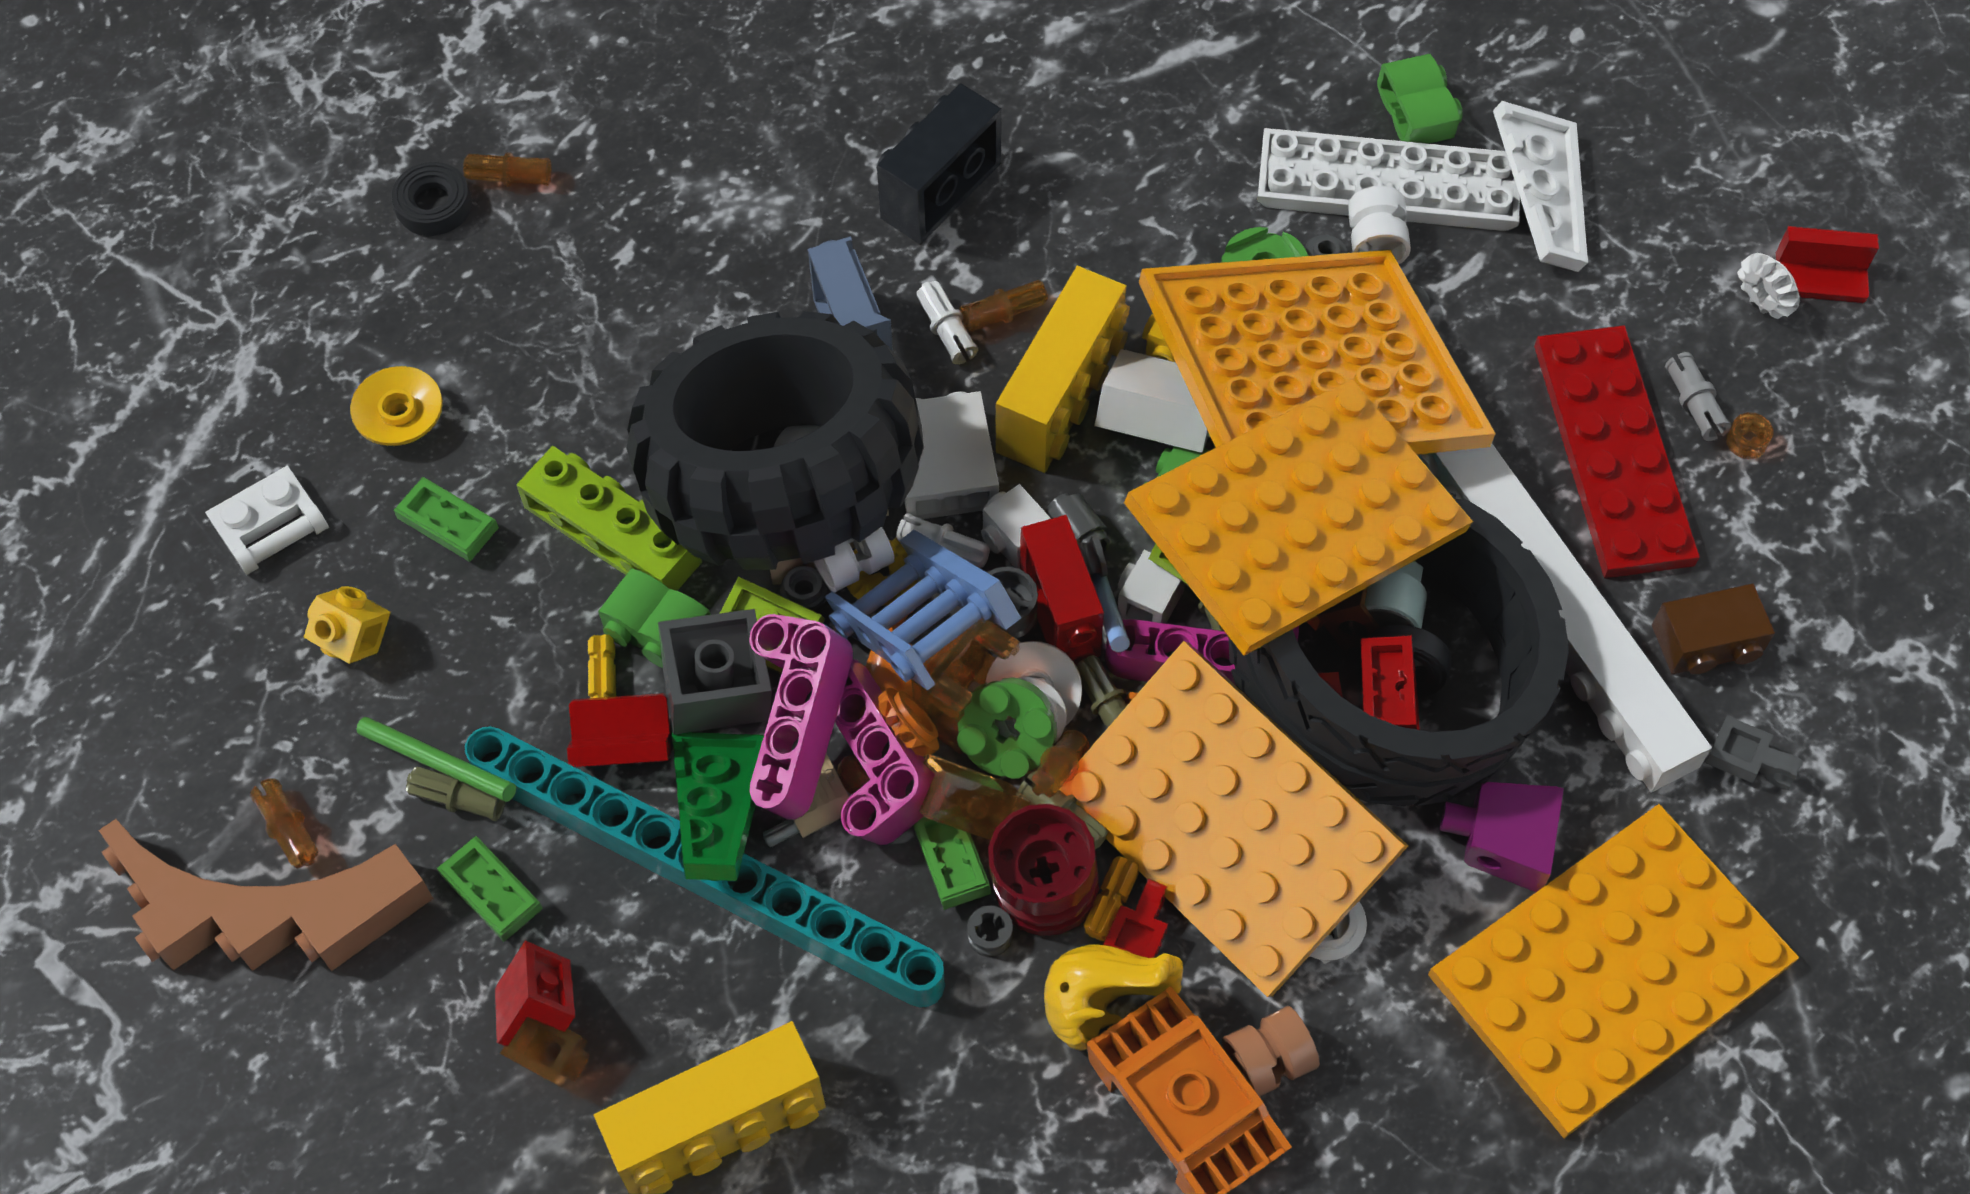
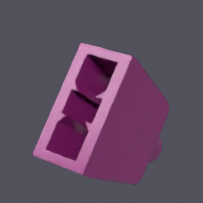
(1509, 831)

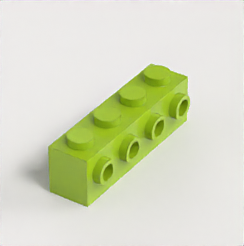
(602, 518)

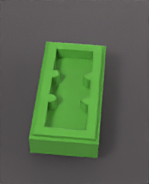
(446, 519)
(952, 862)
(490, 888)

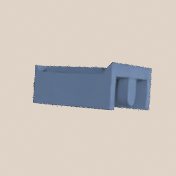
(843, 289)

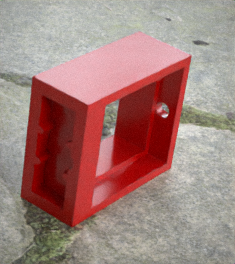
(1067, 599)
(1390, 680)

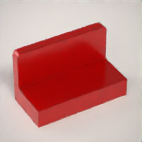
(1828, 262)
(619, 730)
(534, 987)

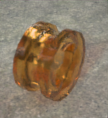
(1742, 425)

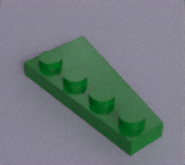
(714, 800)

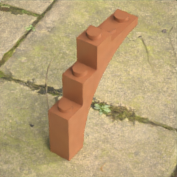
(324, 915)

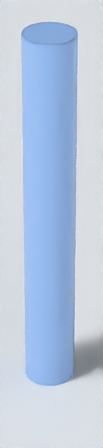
(1112, 620)

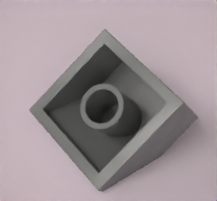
(713, 672)

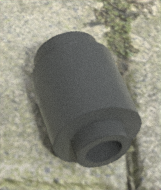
(1081, 518)

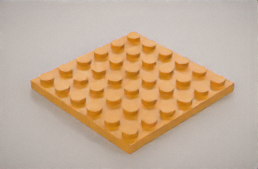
(1290, 328)

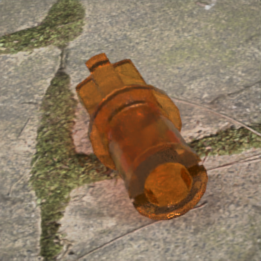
(508, 169)
(1003, 305)
(1059, 763)
(285, 823)

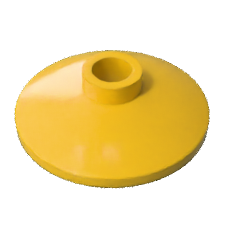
(391, 392)

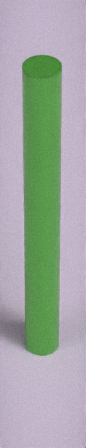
(436, 759)

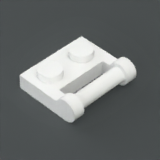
(260, 511)

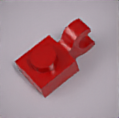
(1139, 929)

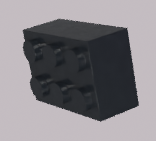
(939, 163)

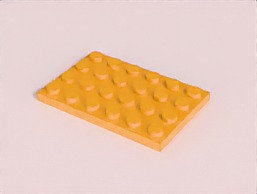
(1297, 515)
(1232, 818)
(1612, 969)

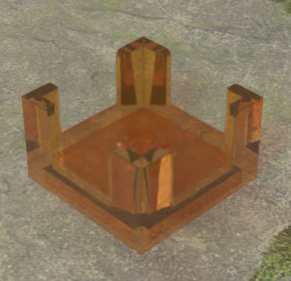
(955, 669)

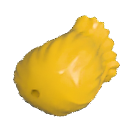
(1094, 976)

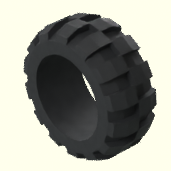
(789, 496)

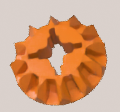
(909, 721)

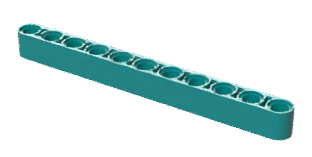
(756, 906)

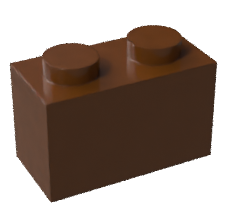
(1713, 629)

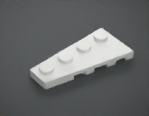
(1548, 179)

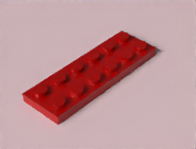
(1615, 452)

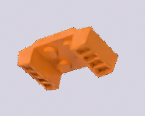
(1188, 1095)

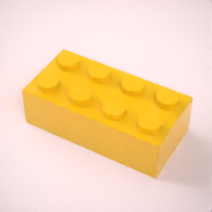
(1061, 370)
(712, 1111)

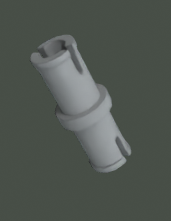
(1697, 396)

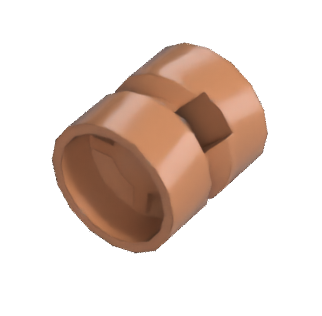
(1273, 1051)

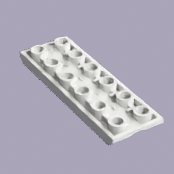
(1436, 180)

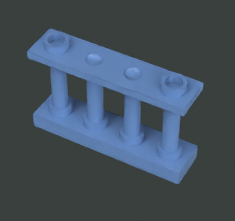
(938, 572)

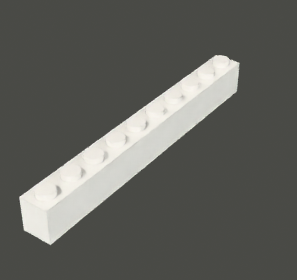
(1603, 657)

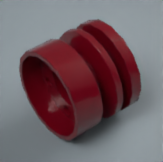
(1038, 844)

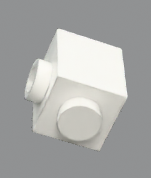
(1004, 518)
(1148, 591)

